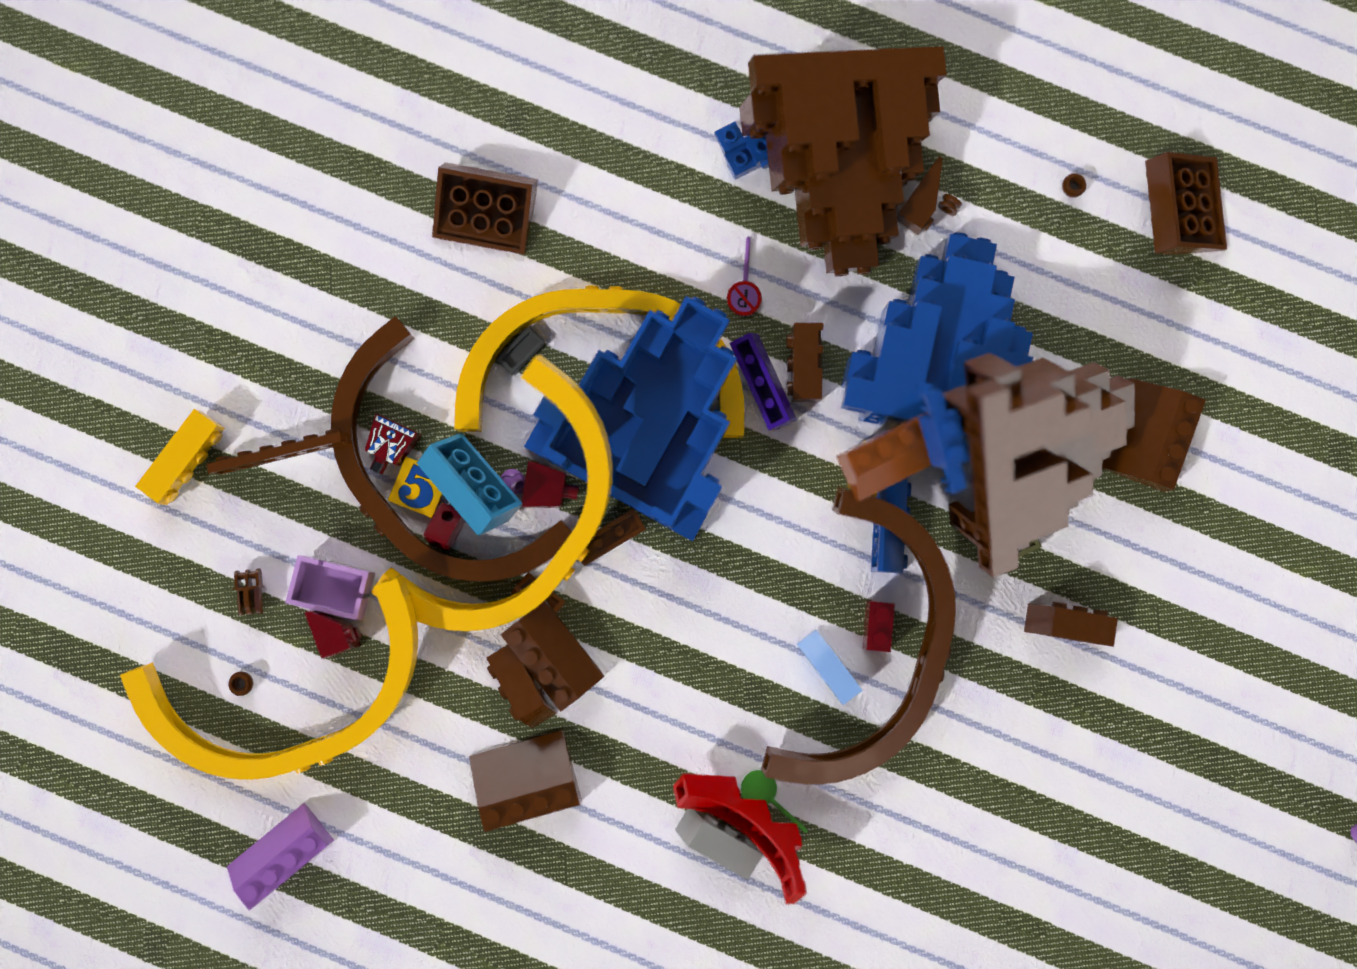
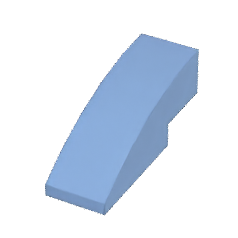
(829, 667)

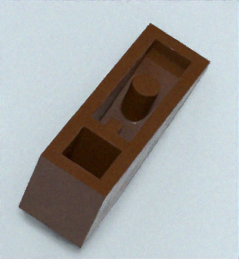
(922, 203)

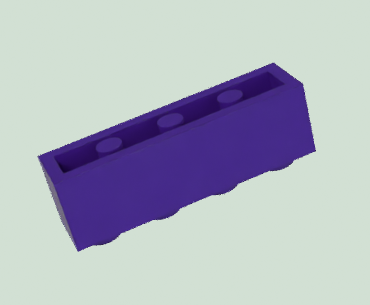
(763, 381)

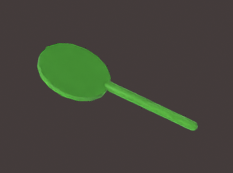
(759, 787)

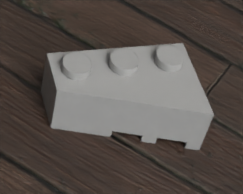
(719, 842)

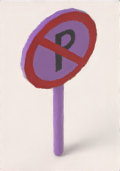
(744, 296)

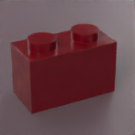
(878, 626)

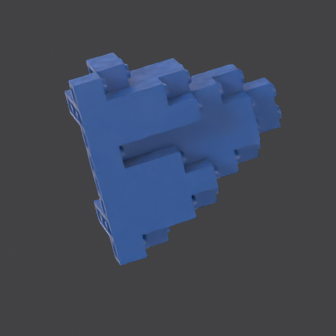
(952, 316)
(654, 416)

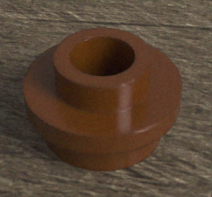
(1076, 179)
(235, 688)

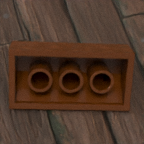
(552, 655)

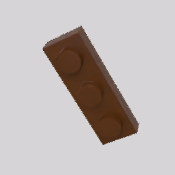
(613, 535)

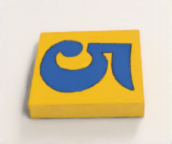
(415, 489)

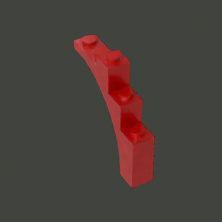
(776, 841)

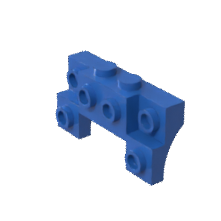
(741, 152)
(943, 437)

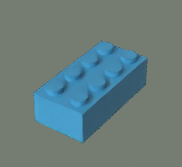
(469, 483)

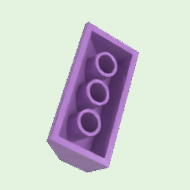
(277, 856)

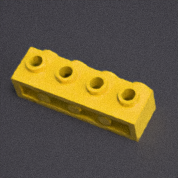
(180, 457)

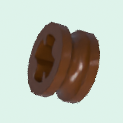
(949, 204)

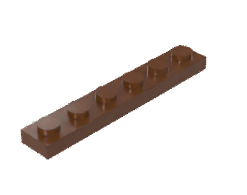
(270, 454)

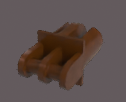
(249, 597)

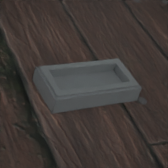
(521, 351)

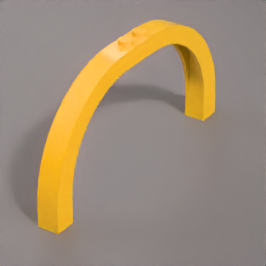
(588, 300)
(595, 443)
(189, 747)

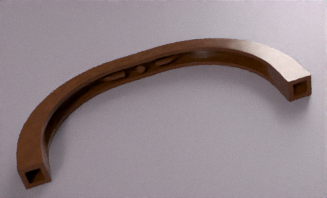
(344, 416)
(928, 671)

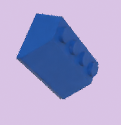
(886, 547)

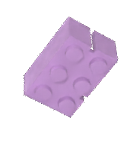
(330, 587)

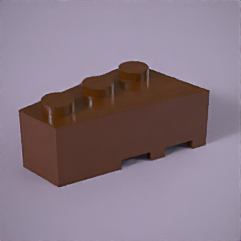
(805, 362)
(1071, 623)
(519, 688)

